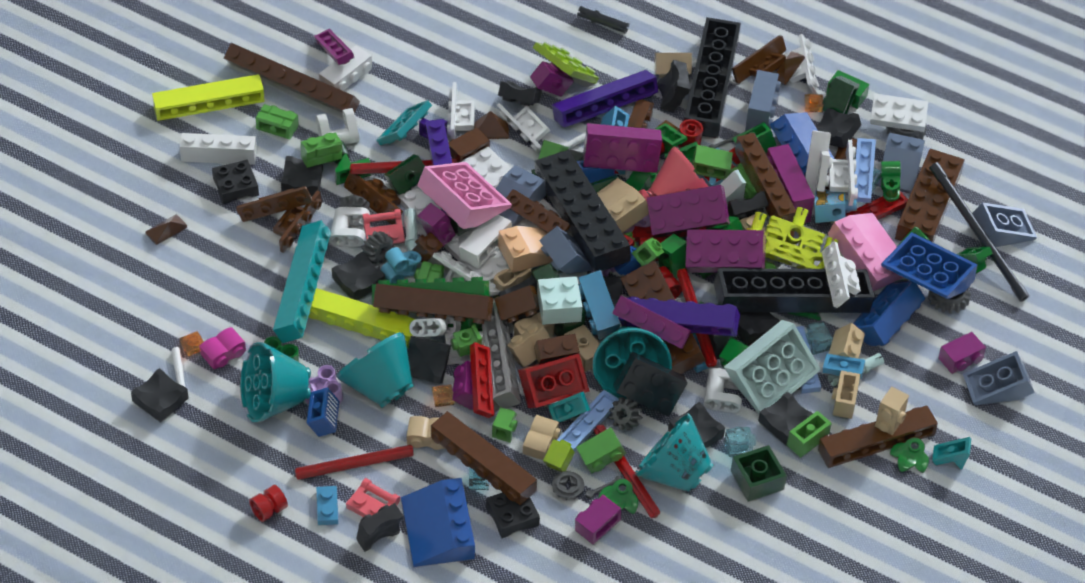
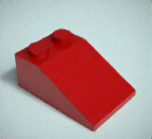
(553, 380)

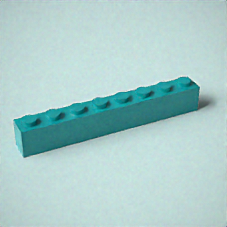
(302, 281)

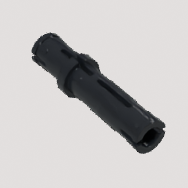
(597, 17)

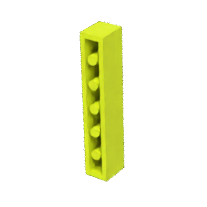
(208, 97)
(358, 316)

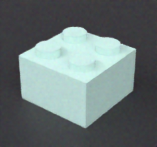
(559, 300)

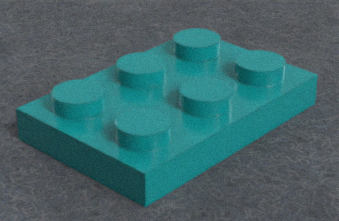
(404, 123)

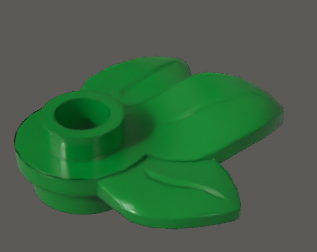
(910, 457)
(624, 499)

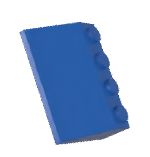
(931, 266)
(438, 524)

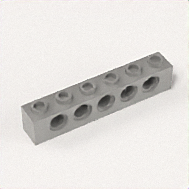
(504, 377)

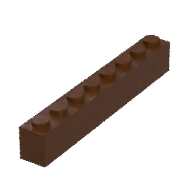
(290, 79)

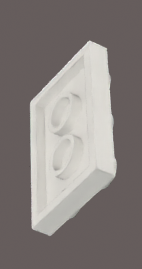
(899, 112)

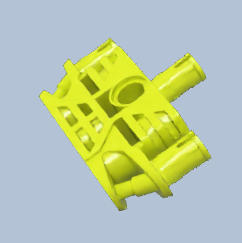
(787, 252)

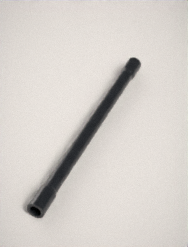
(942, 178)

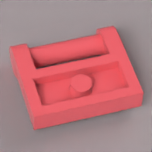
(395, 231)
(364, 504)

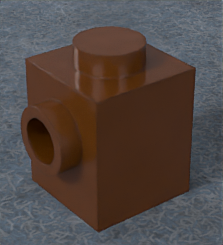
(427, 246)

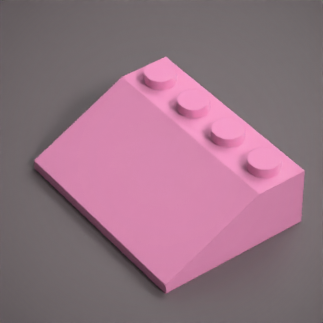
(462, 193)
(867, 245)

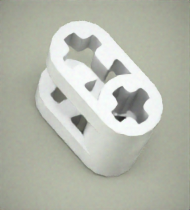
(348, 134)
(340, 227)
(433, 327)
(714, 396)

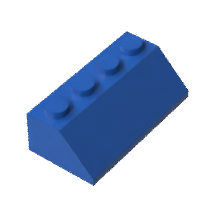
(797, 132)
(889, 312)

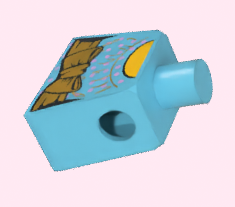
(831, 206)

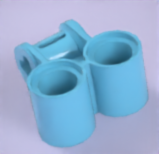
(400, 264)

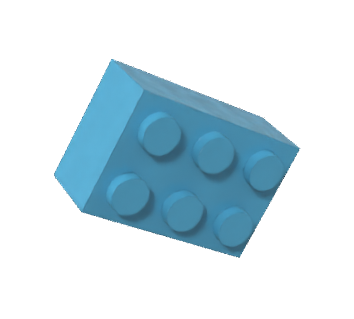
(598, 305)

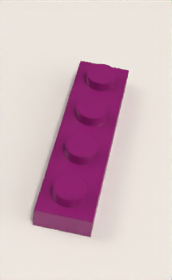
(334, 47)
(651, 322)

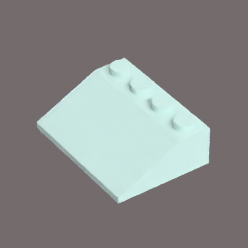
(773, 366)

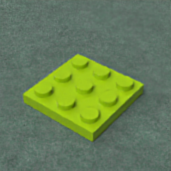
(569, 65)

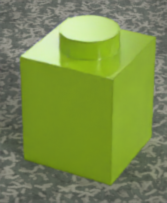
(559, 455)

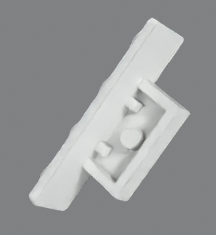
(806, 68)
(461, 114)
(528, 123)
(818, 161)
(842, 174)
(459, 269)
(840, 275)

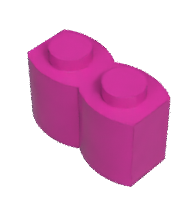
(222, 348)

